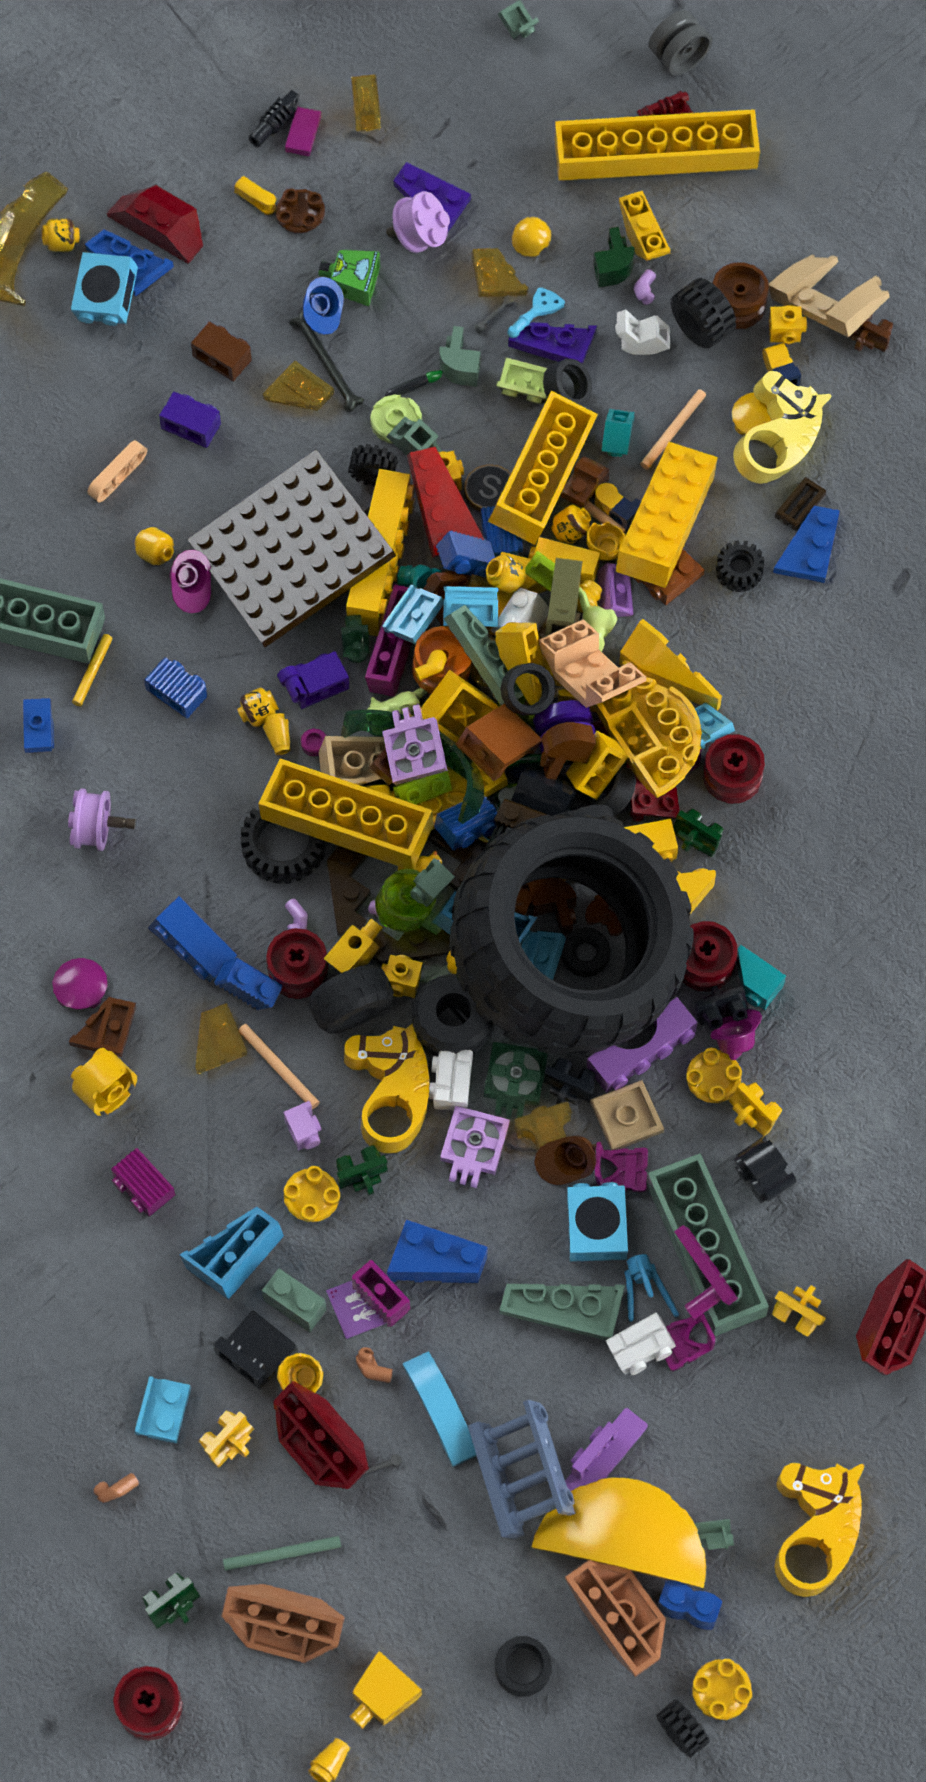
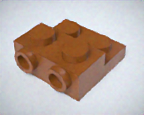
(684, 575)

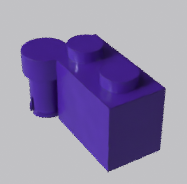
(315, 680)

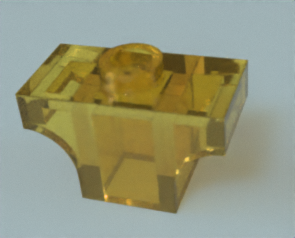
(544, 1124)

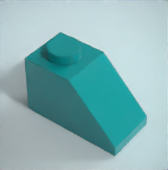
(617, 432)
(758, 978)

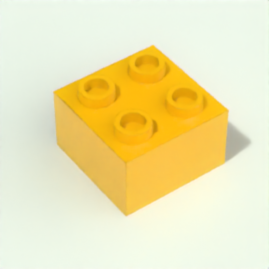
(456, 705)

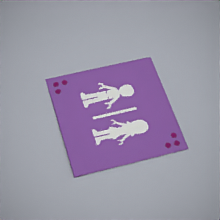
(352, 1311)

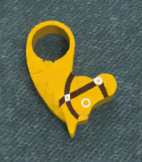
(404, 1076)
(834, 1507)

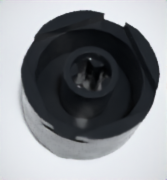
(765, 1169)

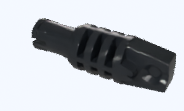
(274, 118)

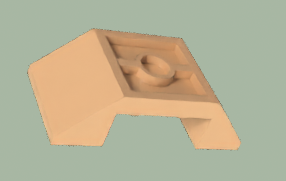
(583, 668)

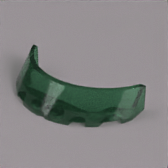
(378, 720)

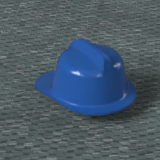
(323, 305)

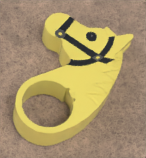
(791, 433)

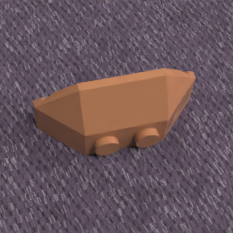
(620, 1613)
(282, 1621)

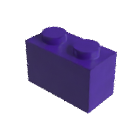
(190, 419)

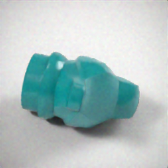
(415, 576)

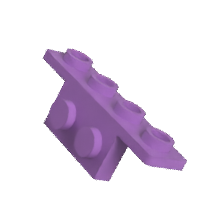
(606, 1449)

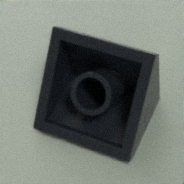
(543, 793)

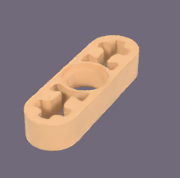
(117, 471)

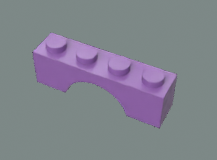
(617, 1065)

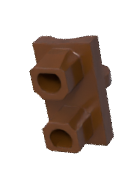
(872, 335)

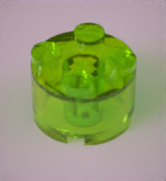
(400, 913)

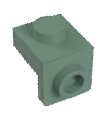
(517, 20)

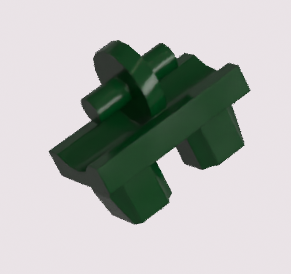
(696, 834)
(364, 1174)
(173, 1603)

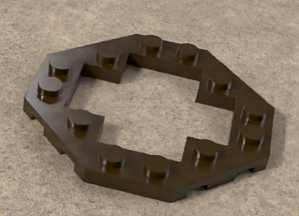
(350, 895)

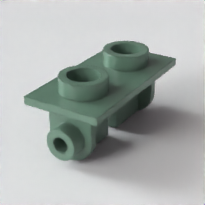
(715, 1534)

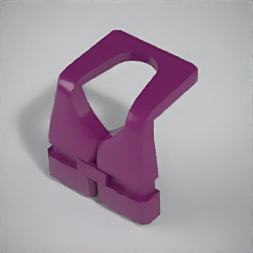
(630, 1166)
(687, 1350)

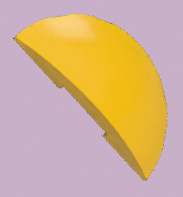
(656, 732)
(629, 1528)

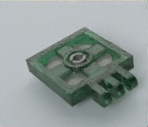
(515, 1077)

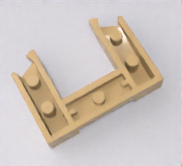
(795, 289)

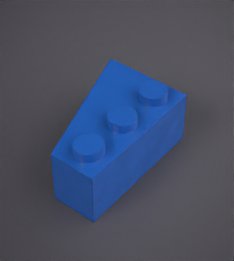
(192, 939)
(435, 1256)

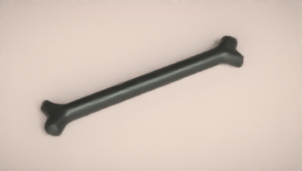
(350, 399)

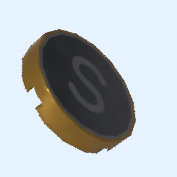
(485, 485)

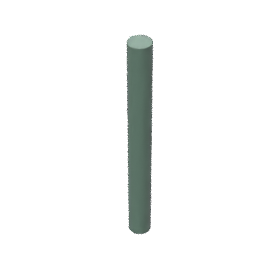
(282, 1553)

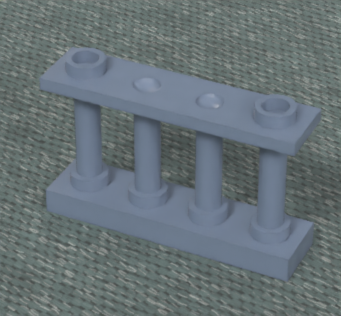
(494, 1466)

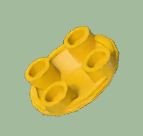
(749, 413)
(713, 1076)
(311, 1194)
(721, 1689)

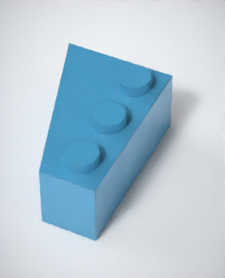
(234, 1252)

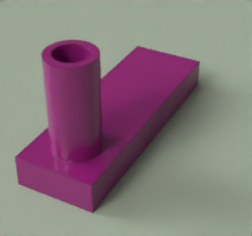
(718, 1291)

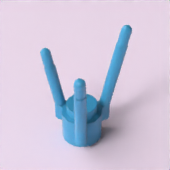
(642, 1272)

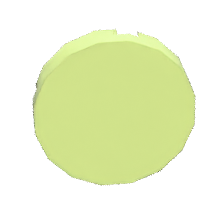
(390, 412)

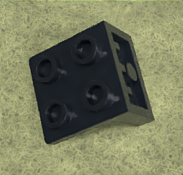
(254, 1349)

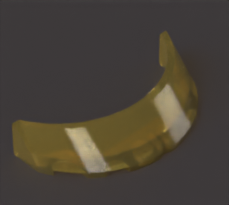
(18, 225)

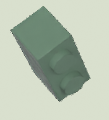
(294, 1300)

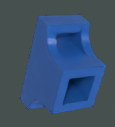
(38, 725)

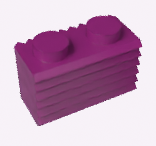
(142, 1182)
(380, 1293)

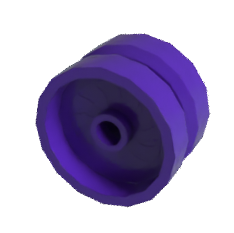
(560, 713)

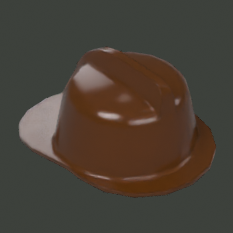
(566, 1160)

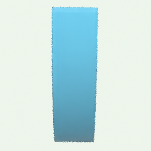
(441, 1408)

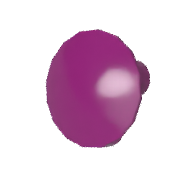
(80, 984)

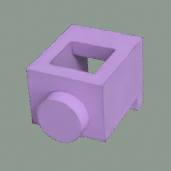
(303, 1126)

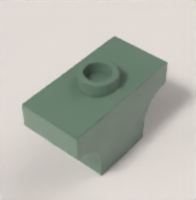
(413, 436)

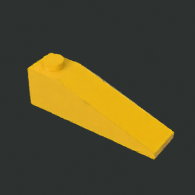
(652, 657)

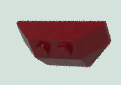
(161, 220)
(894, 1320)
(319, 1438)

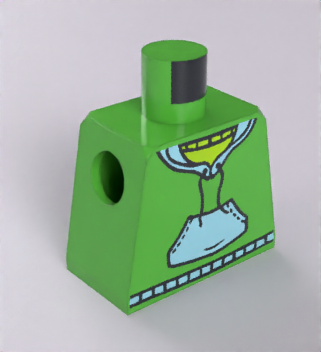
(354, 273)

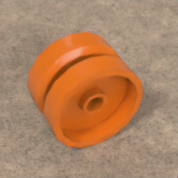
(440, 639)

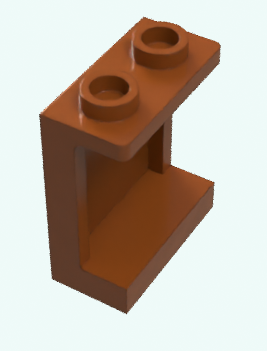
(498, 741)

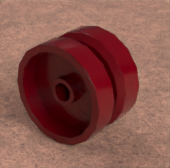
(733, 768)
(711, 956)
(297, 962)
(144, 1685)

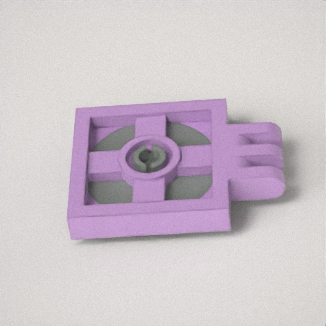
(414, 746)
(474, 1144)

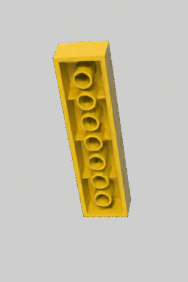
(656, 145)

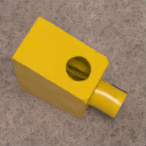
(345, 955)
(383, 1692)

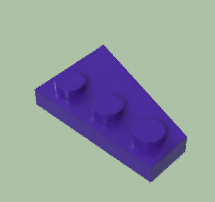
(415, 180)
(555, 342)

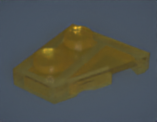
(495, 275)
(299, 389)
(218, 1039)

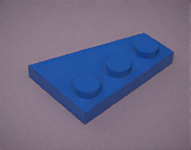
(149, 266)
(811, 546)

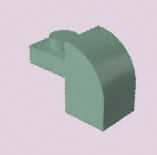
(459, 364)

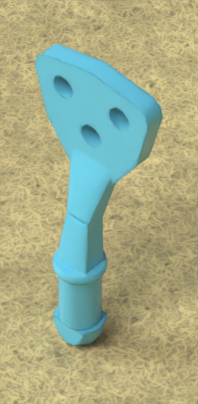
(552, 304)

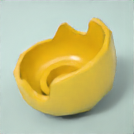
(531, 236)
(605, 539)
(301, 1369)

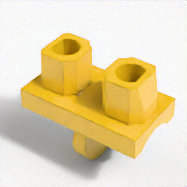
(752, 1110)
(809, 1319)
(229, 1440)

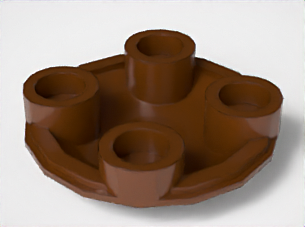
(300, 210)

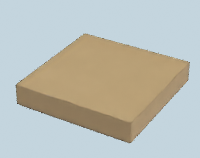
(627, 1115)

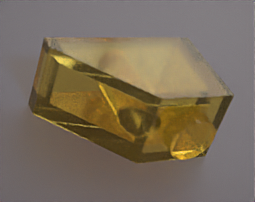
(365, 102)

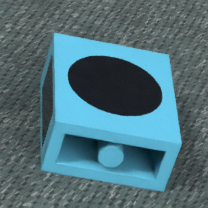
(104, 288)
(597, 1222)

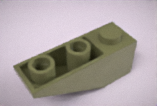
(564, 595)

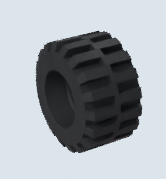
(703, 313)

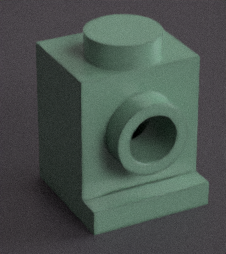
(431, 883)

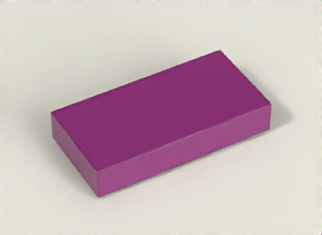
(303, 131)

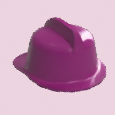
(191, 581)
(737, 1037)

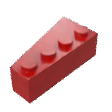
(439, 498)

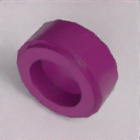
(312, 741)

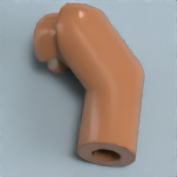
(370, 1368)
(117, 1490)

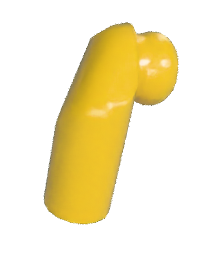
(433, 666)

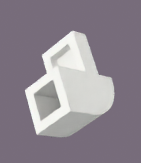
(642, 336)

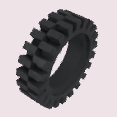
(277, 869)

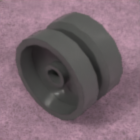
(680, 42)

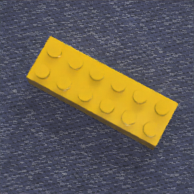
(543, 468)
(389, 514)
(666, 514)
(346, 814)

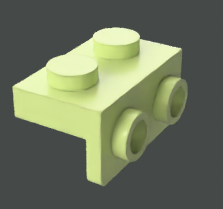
(522, 379)

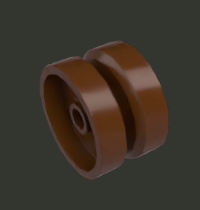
(745, 290)

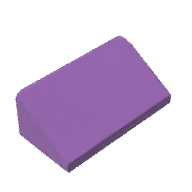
(616, 590)

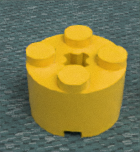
(103, 1082)

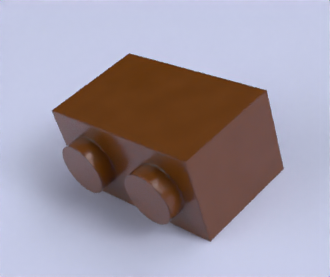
(221, 351)

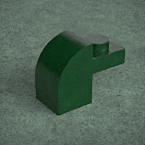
(616, 263)

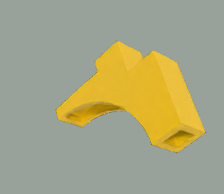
(552, 550)

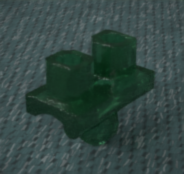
(355, 639)

